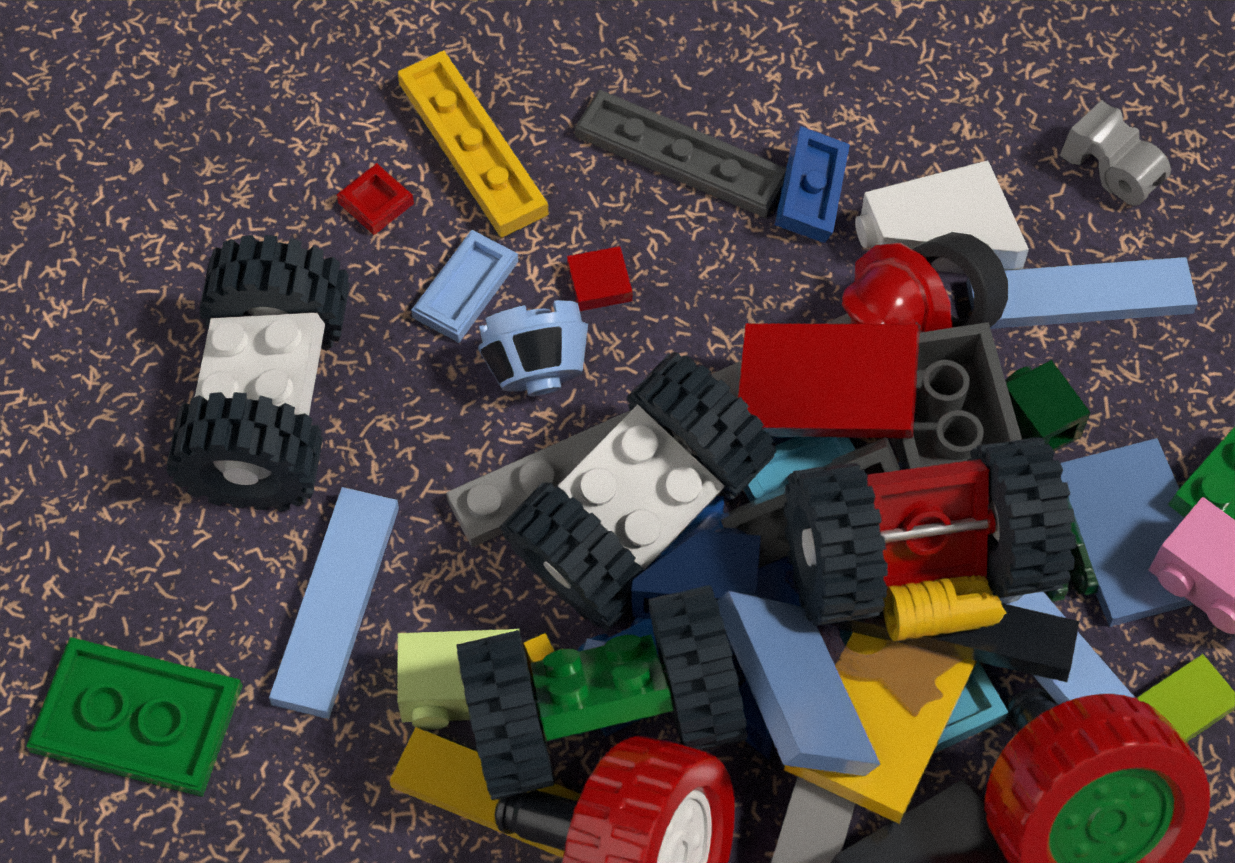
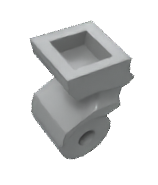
(1125, 162)

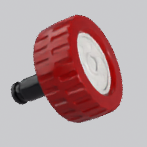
(639, 806)

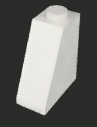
(947, 202)

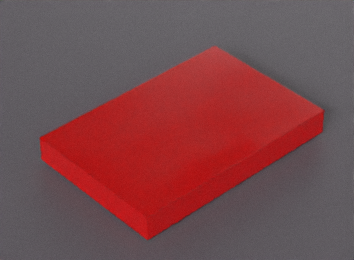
(831, 379)

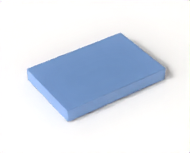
(1124, 520)
(796, 686)

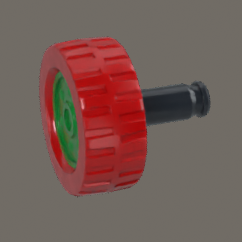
(1095, 783)

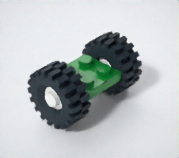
(601, 690)

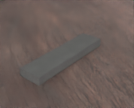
(682, 153)

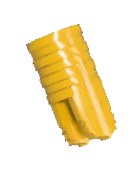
(940, 607)

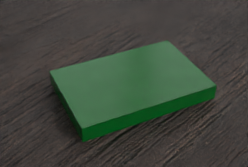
(135, 716)

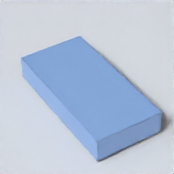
(465, 286)

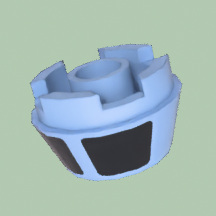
(535, 347)

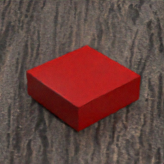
(375, 199)
(599, 278)

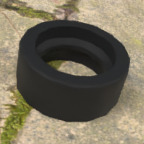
(982, 269)

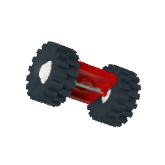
(981, 516)

